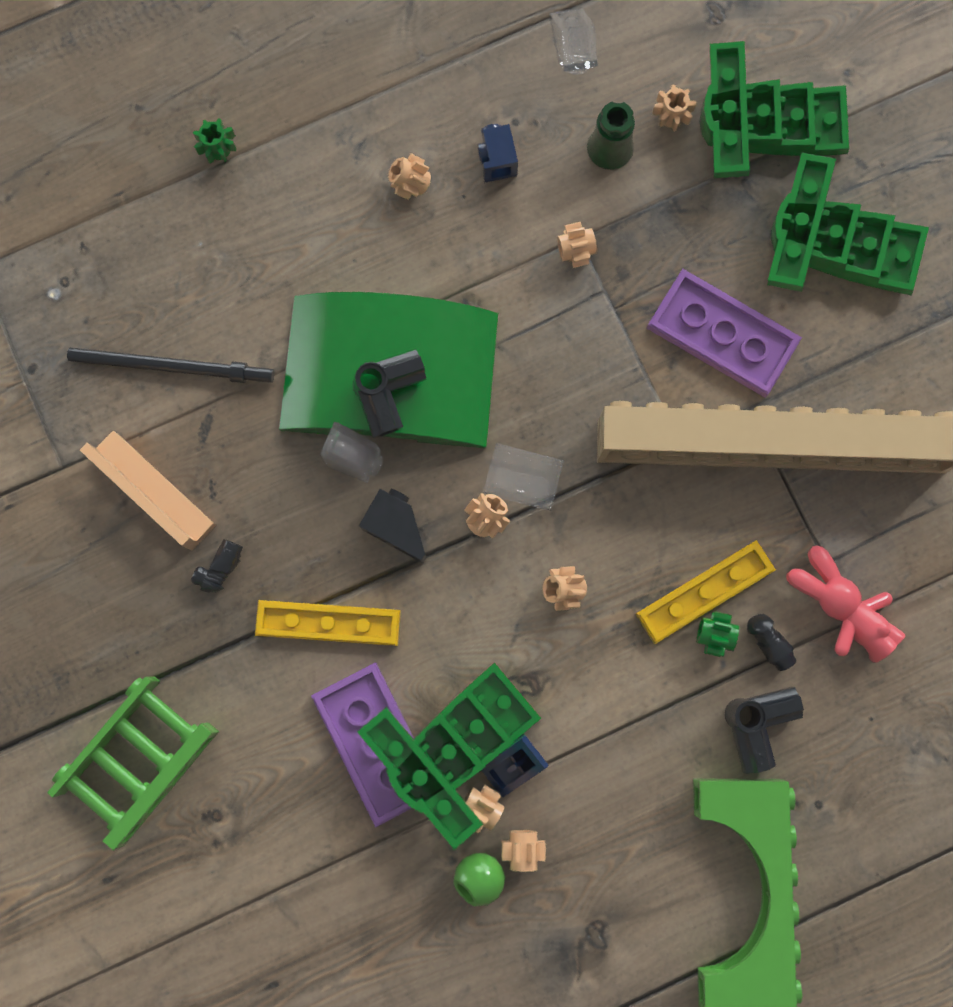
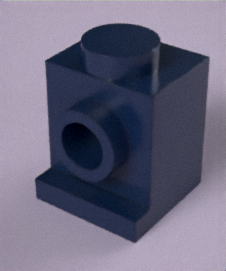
(497, 153)

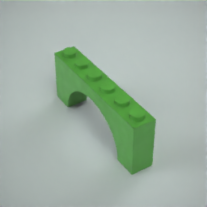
(766, 964)

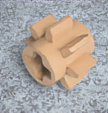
(674, 107)
(409, 176)
(577, 244)
(487, 515)
(564, 588)
(485, 806)
(523, 850)

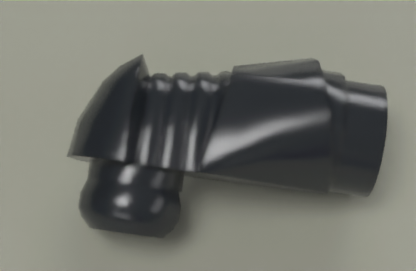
(223, 564)
(771, 642)

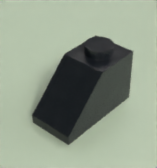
(394, 523)

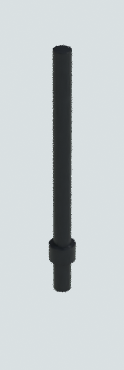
(236, 371)

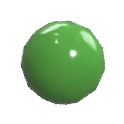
(479, 879)

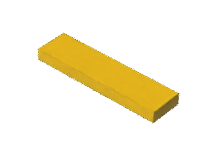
(705, 592)
(328, 623)

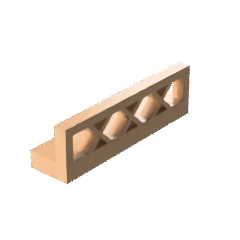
(150, 490)

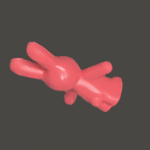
(844, 602)

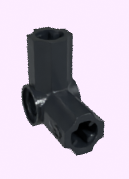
(392, 375)
(752, 738)

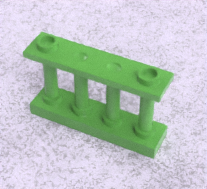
(145, 795)

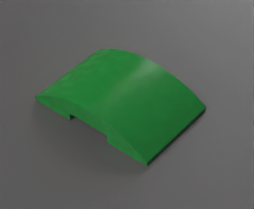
(345, 329)

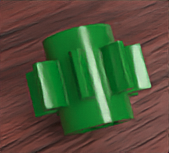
(214, 140)
(717, 634)

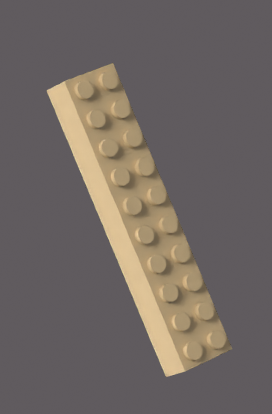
(775, 438)

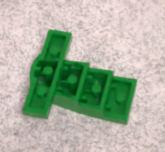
(767, 115)
(840, 237)
(451, 750)

